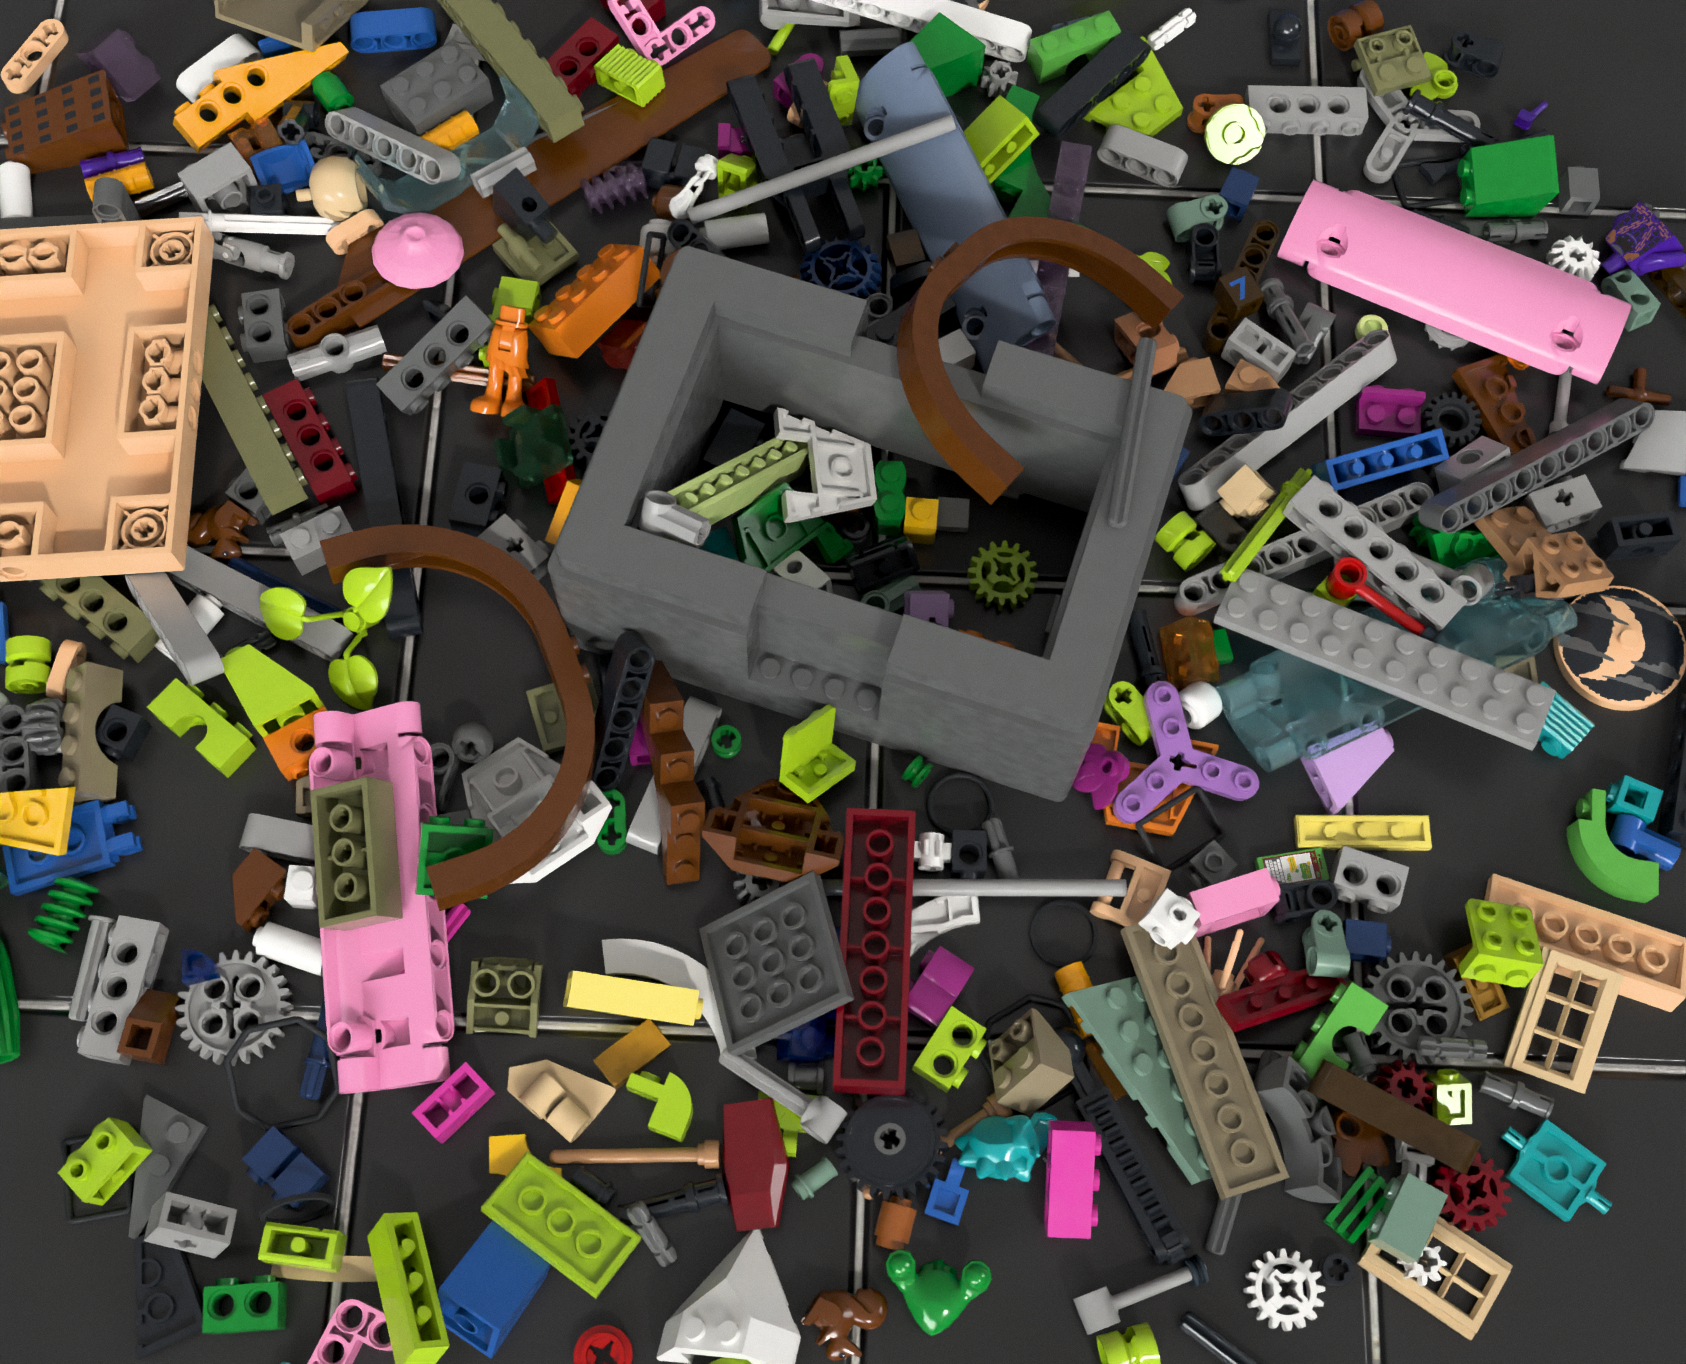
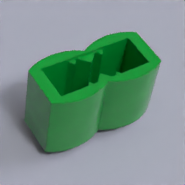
(890, 502)

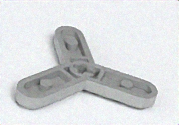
(1396, 138)

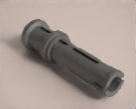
(1300, 340)

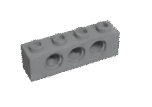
(1309, 109)
(140, 974)

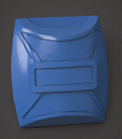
(284, 165)

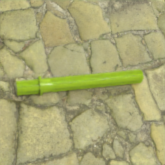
(1264, 527)

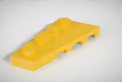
(37, 819)

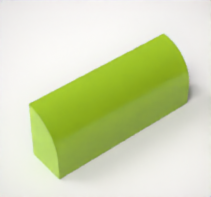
(999, 136)

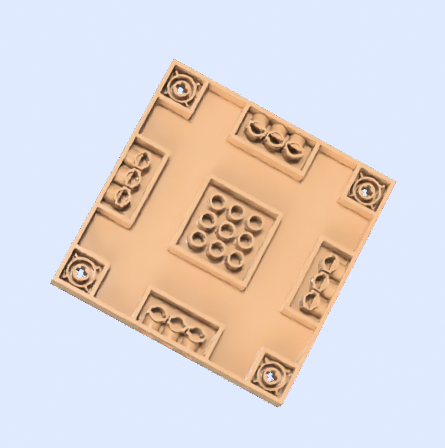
(100, 395)

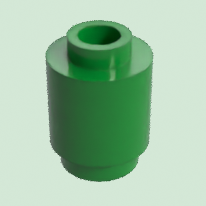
(331, 92)

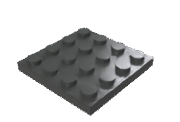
(775, 964)

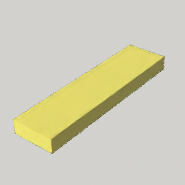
(1363, 832)

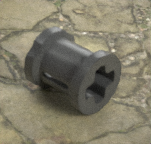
(806, 1076)

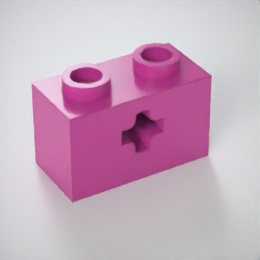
(453, 1103)

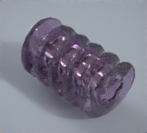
(614, 188)

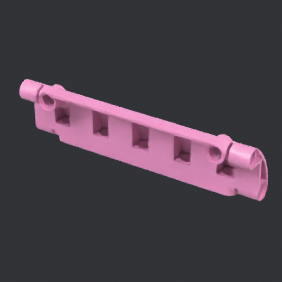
(1455, 281)
(365, 963)

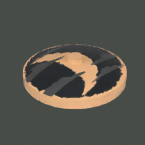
(1622, 650)

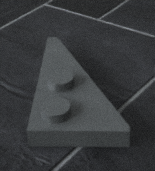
(173, 1142)

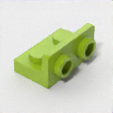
(844, 89)

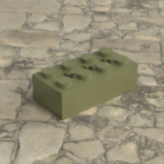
(356, 854)

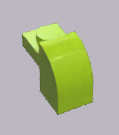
(673, 1106)

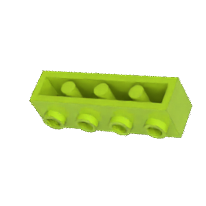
(407, 1289)

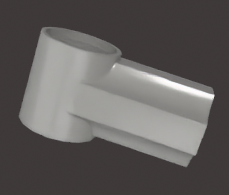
(664, 517)

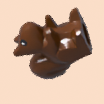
(223, 525)
(837, 1313)

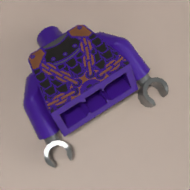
(1642, 243)

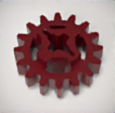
(1486, 1191)

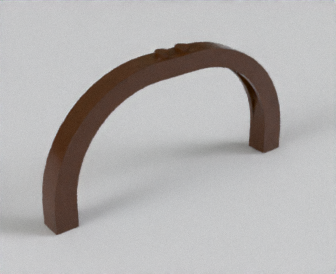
(921, 369)
(453, 551)

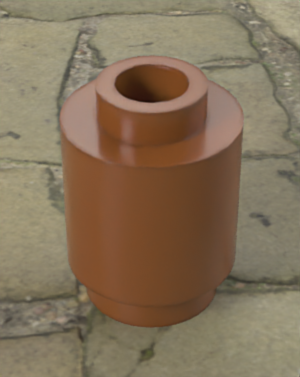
(895, 1223)

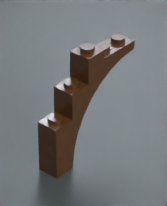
(672, 764)

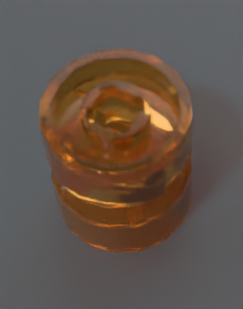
(261, 131)

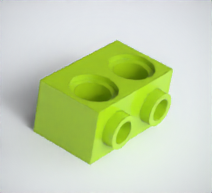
(943, 1046)

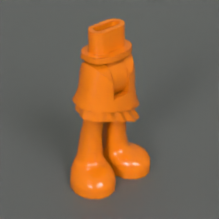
(507, 353)

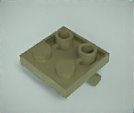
(1391, 60)
(532, 258)
(550, 716)

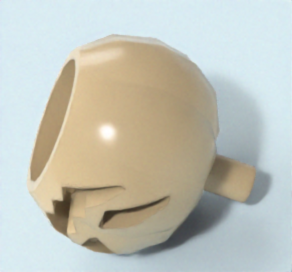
(335, 189)

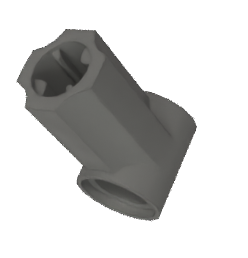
(1316, 323)

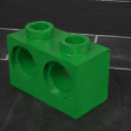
(244, 1314)

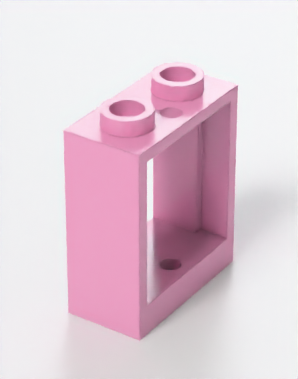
(1234, 901)

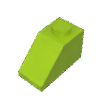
(735, 174)

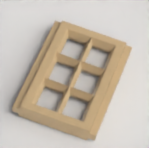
(1594, 1030)
(1434, 1302)

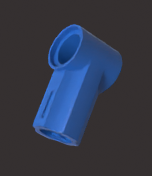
(1635, 840)

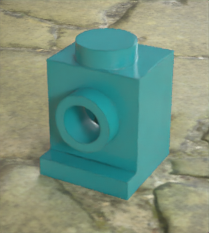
(1642, 799)

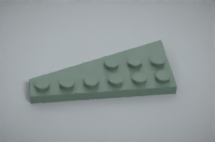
(1134, 1052)

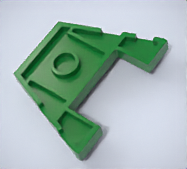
(767, 540)

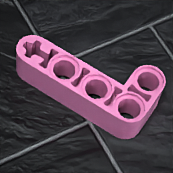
(351, 1338)

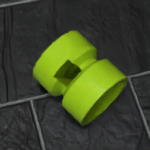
(1183, 539)
(28, 664)
(1133, 1347)

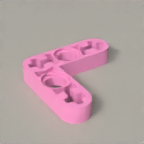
(653, 36)

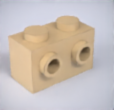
(1246, 494)

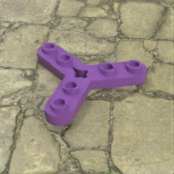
(1160, 778)

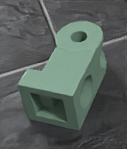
(1629, 288)

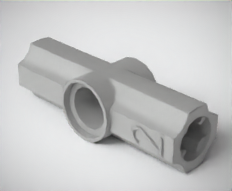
(320, 358)

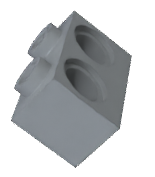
(1258, 348)
(1368, 870)

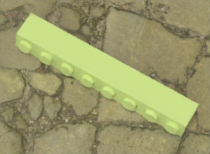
(742, 479)

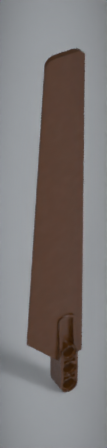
(560, 166)

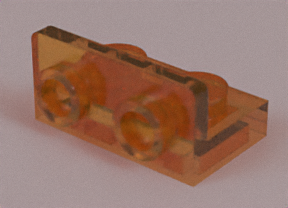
(1189, 652)

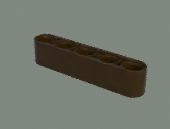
(1254, 251)
(1394, 1116)

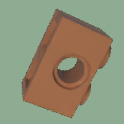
(1132, 327)

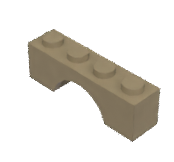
(84, 766)

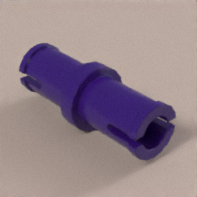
(111, 161)

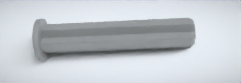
(88, 974)

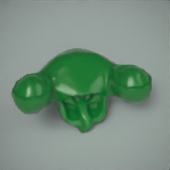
(936, 1292)

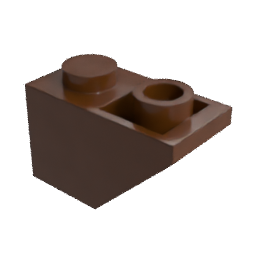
(256, 888)
(150, 1027)

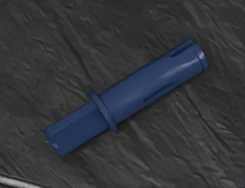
(316, 1063)

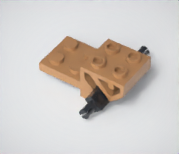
(1540, 561)

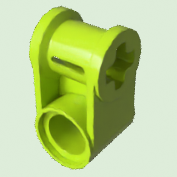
(1128, 714)

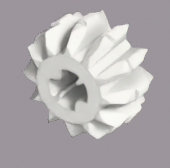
(1574, 257)

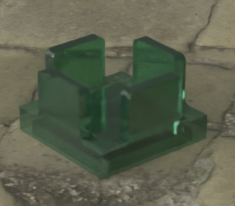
(536, 444)

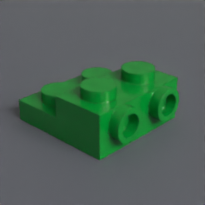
(445, 841)

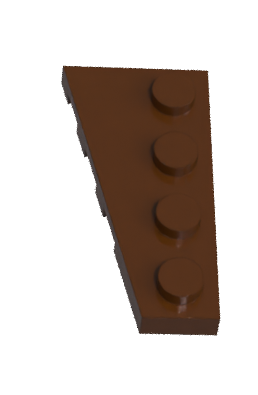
(1493, 392)

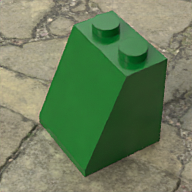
(951, 54)
(1509, 178)

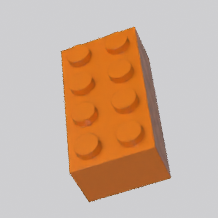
(592, 300)

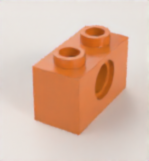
(287, 743)

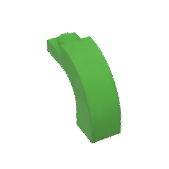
(1602, 861)

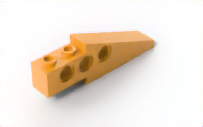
(282, 80)

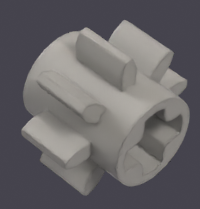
(998, 78)

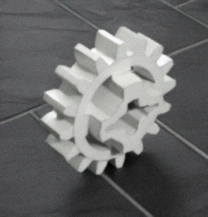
(1273, 1301)

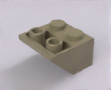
(1029, 1064)

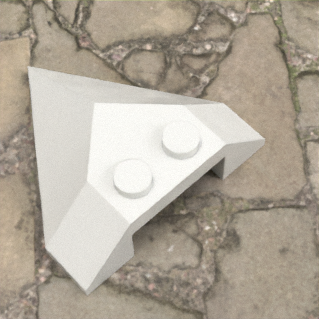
(735, 1313)

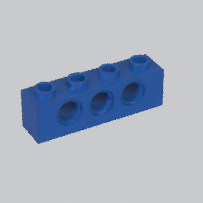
(1383, 460)

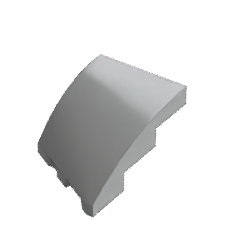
(1660, 446)

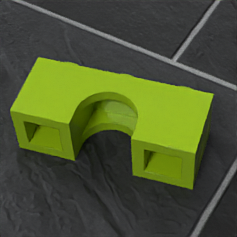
(514, 293)
(183, 708)

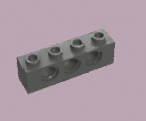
(420, 359)

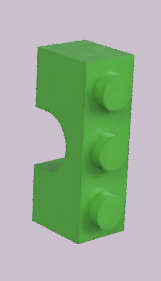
(1053, 51)
(1350, 1007)

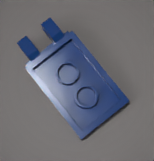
(89, 849)

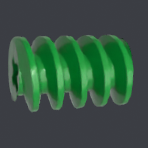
(62, 912)

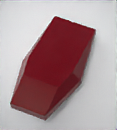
(754, 1164)

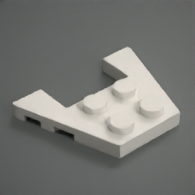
(838, 466)

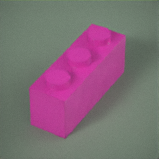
(1071, 1179)

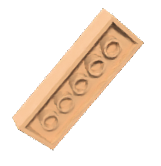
(1645, 955)

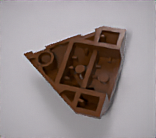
(774, 834)

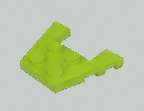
(1141, 104)

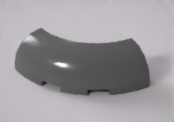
(1303, 1131)

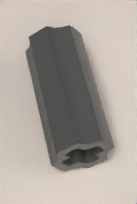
(868, 41)

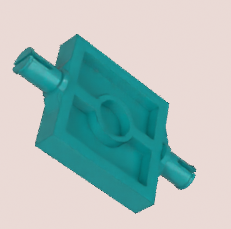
(1556, 1170)

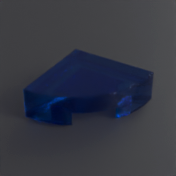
(197, 967)

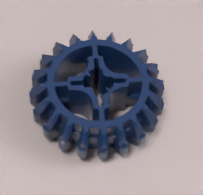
(839, 257)

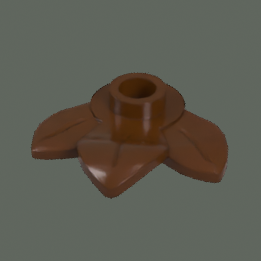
(1360, 1146)

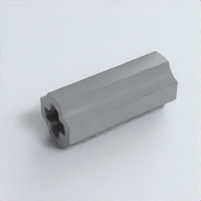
(488, 176)

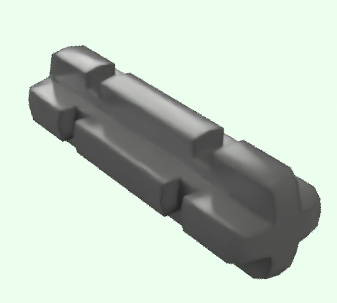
(1452, 1047)
(651, 1233)

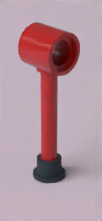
(1358, 573)

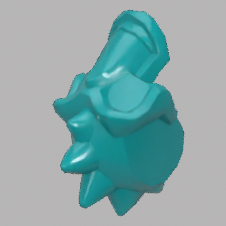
(1005, 1146)

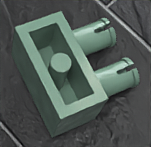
(1406, 1217)

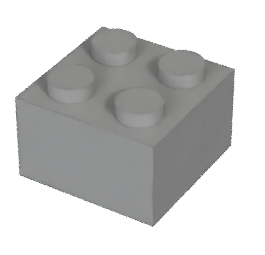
(219, 182)

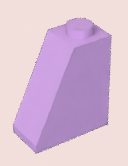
(1347, 769)

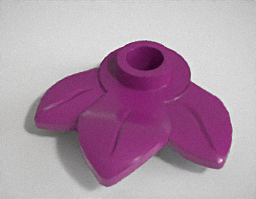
(1098, 777)

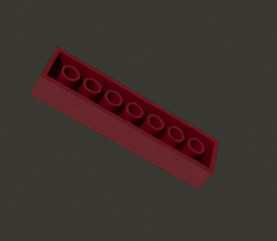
(875, 951)

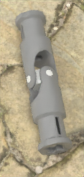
(256, 256)

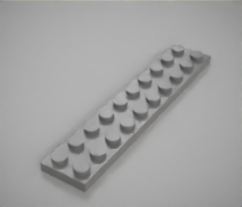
(1386, 658)

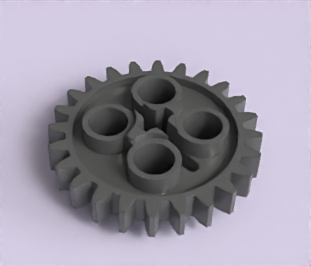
(1413, 977)

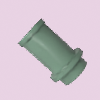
(813, 1178)

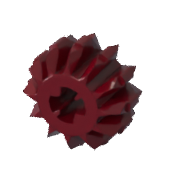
(1412, 1083)

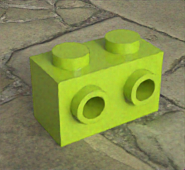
(104, 1161)

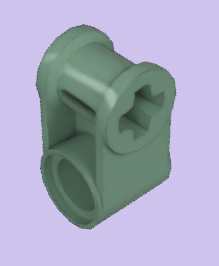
(1186, 215)
(1326, 946)

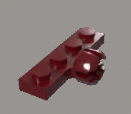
(1273, 992)

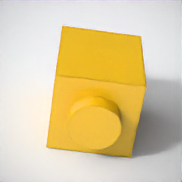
(920, 520)

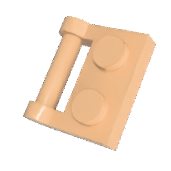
(1144, 887)

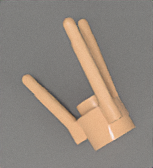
(1224, 979)

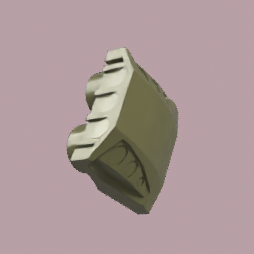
(504, 995)

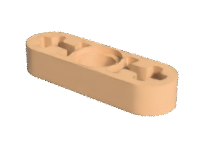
(33, 69)

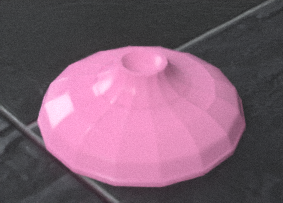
(417, 250)

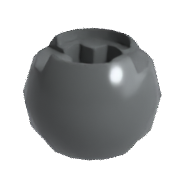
(470, 751)

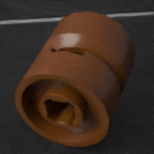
(1356, 22)

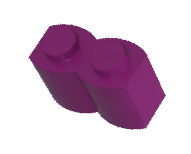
(937, 986)

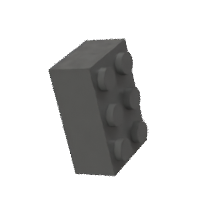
(437, 89)

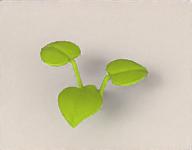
(370, 595)

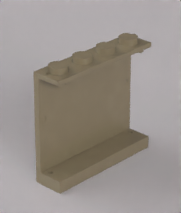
(295, 22)

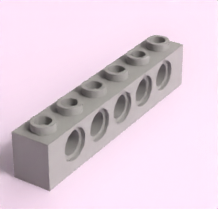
(1370, 536)

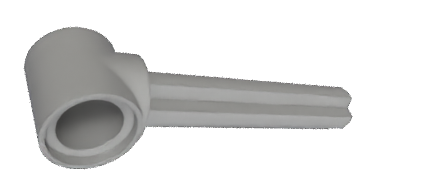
(818, 1116)

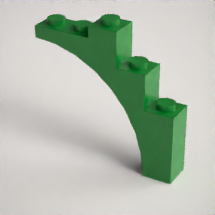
(1020, 181)

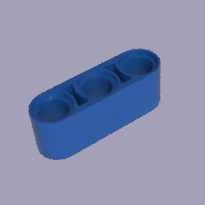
(393, 30)

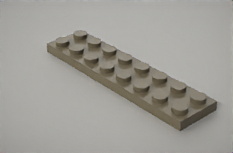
(1206, 1064)

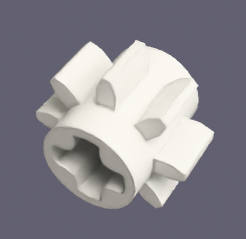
(932, 852)
(1416, 1270)

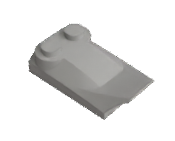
(777, 13)

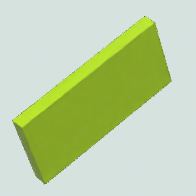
(561, 1224)

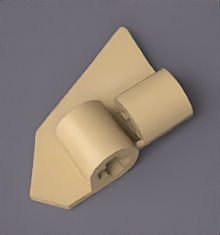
(559, 1095)

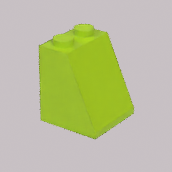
(268, 690)

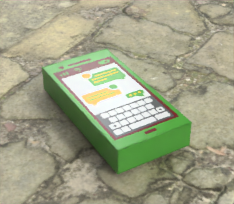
(1295, 866)

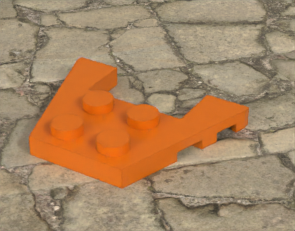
(1169, 820)

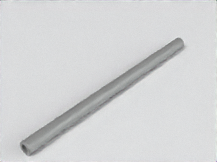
(822, 169)
(1005, 887)

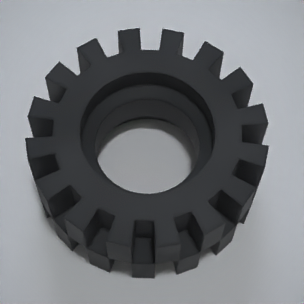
(1459, 410)

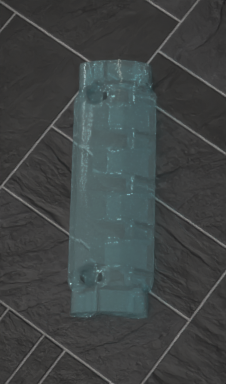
(1330, 710)

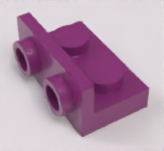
(1389, 412)

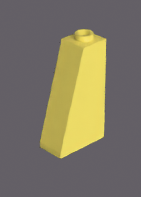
(632, 998)

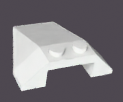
(513, 784)

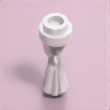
(686, 198)

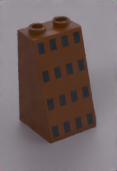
(66, 125)

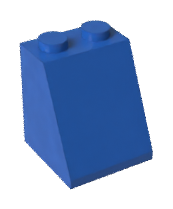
(491, 1289)

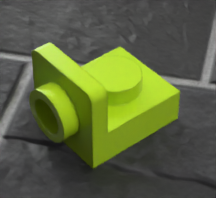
(1451, 1097)

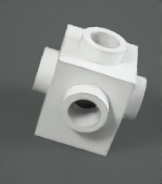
(1170, 920)

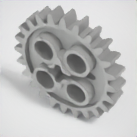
(266, 1005)

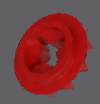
(600, 1337)

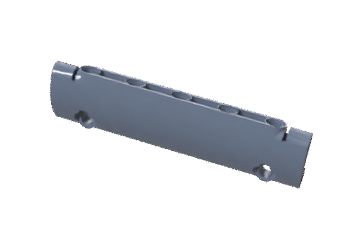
(949, 201)

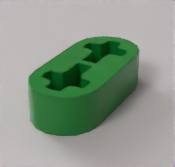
(619, 822)

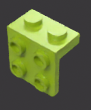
(810, 758)
(1503, 944)

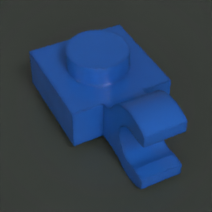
(947, 1198)

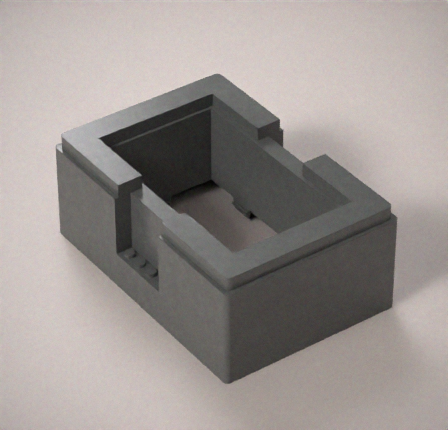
(795, 648)

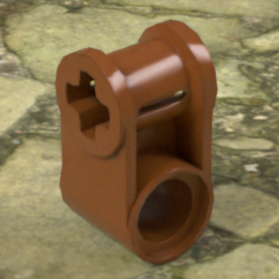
(1211, 104)

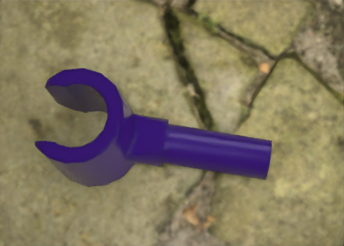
(1526, 118)

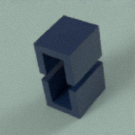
(284, 1167)

